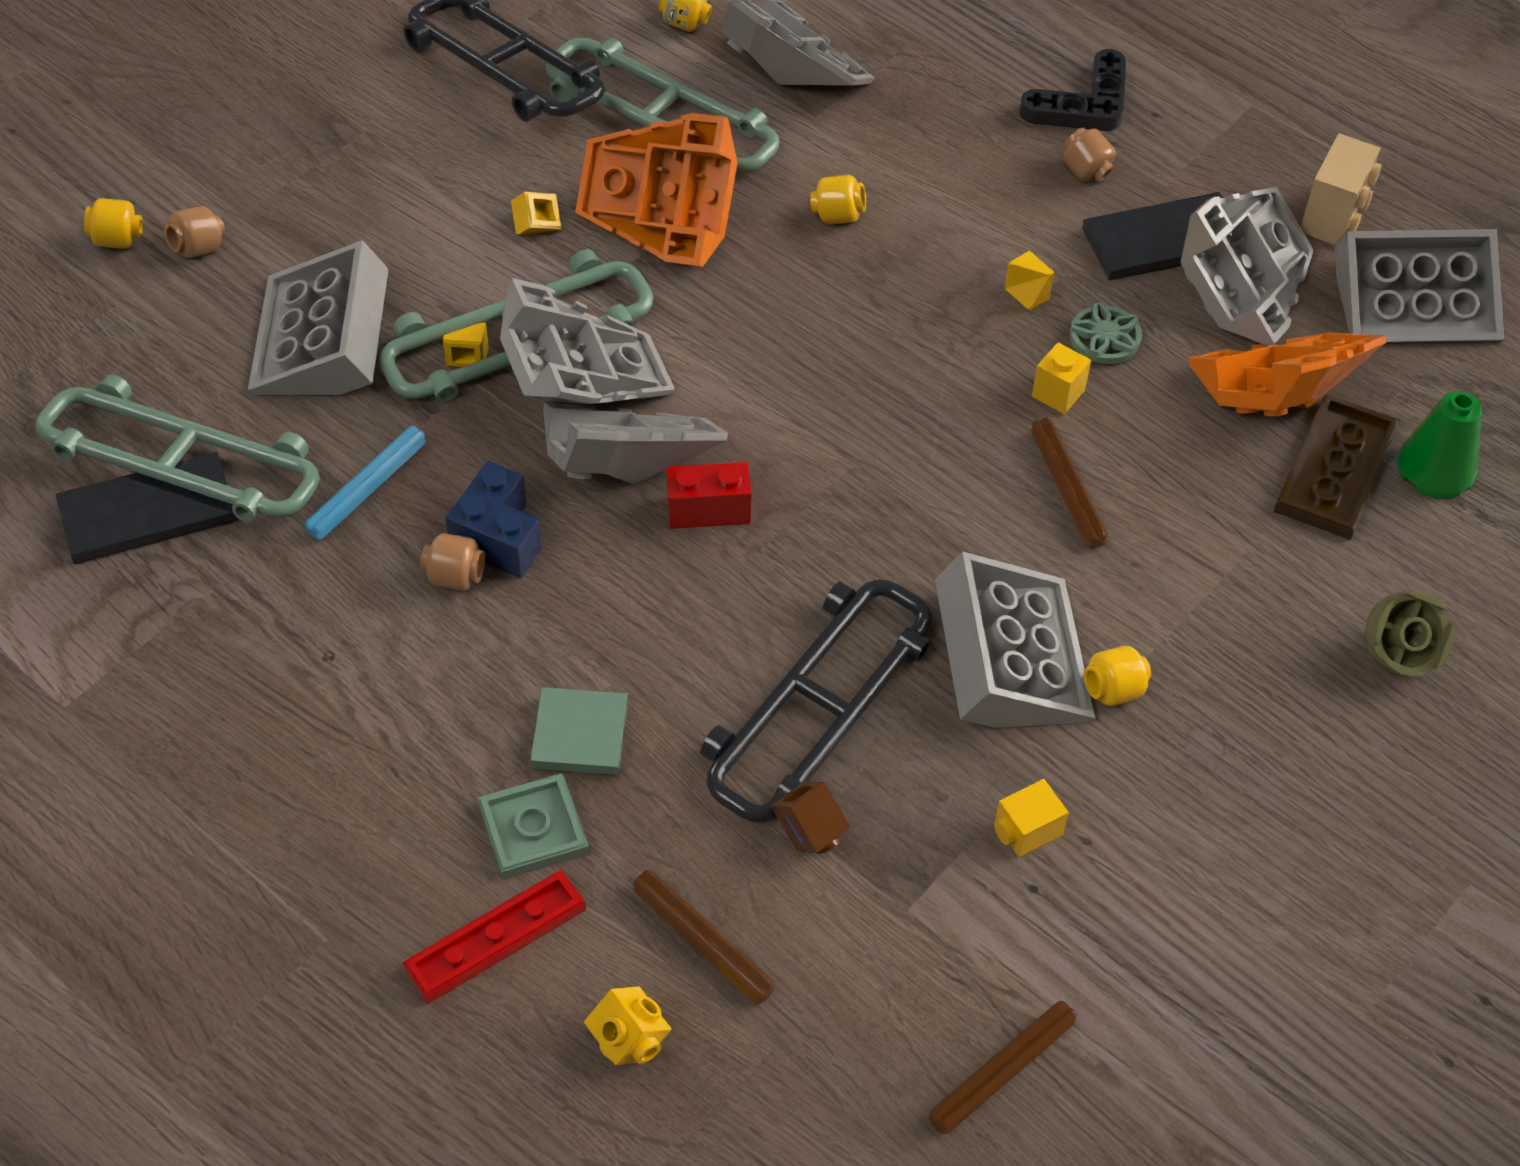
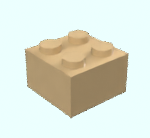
(1341, 189)

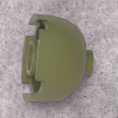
(1409, 633)

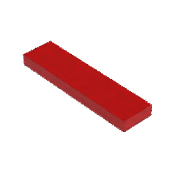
(494, 936)

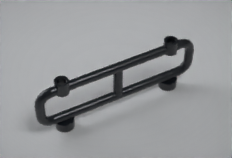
(527, 101)
(845, 605)

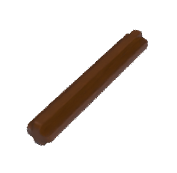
(1069, 483)
(704, 937)
(1002, 1067)

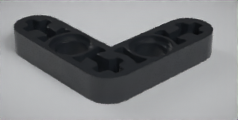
(1097, 102)

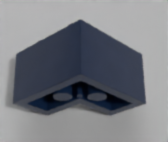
(494, 518)

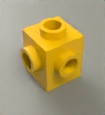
(628, 1026)

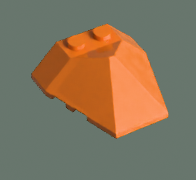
(663, 186)
(1283, 374)

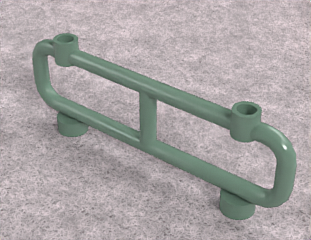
(611, 52)
(443, 384)
(113, 395)

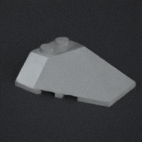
(787, 47)
(1247, 262)
(574, 356)
(622, 441)

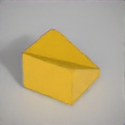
(535, 213)
(1029, 280)
(466, 345)

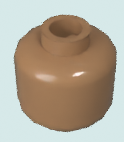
(1089, 155)
(194, 231)
(453, 562)

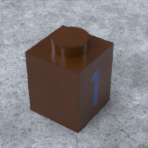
(811, 817)

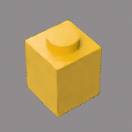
(1061, 378)
(1030, 818)

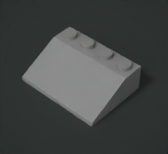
(1421, 285)
(321, 325)
(1011, 645)

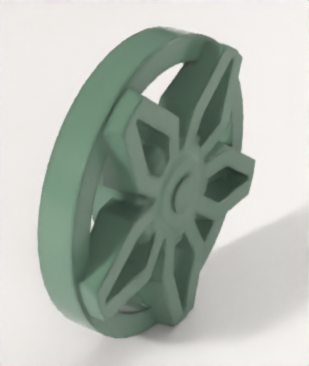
(1105, 333)

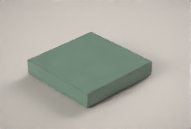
(579, 731)
(533, 826)

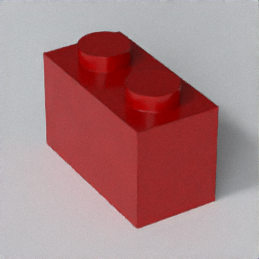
(708, 495)

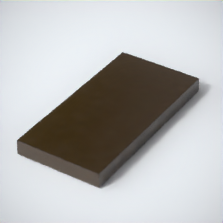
(1337, 466)

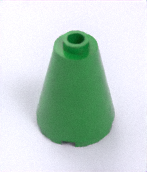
(1444, 448)

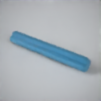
(364, 483)

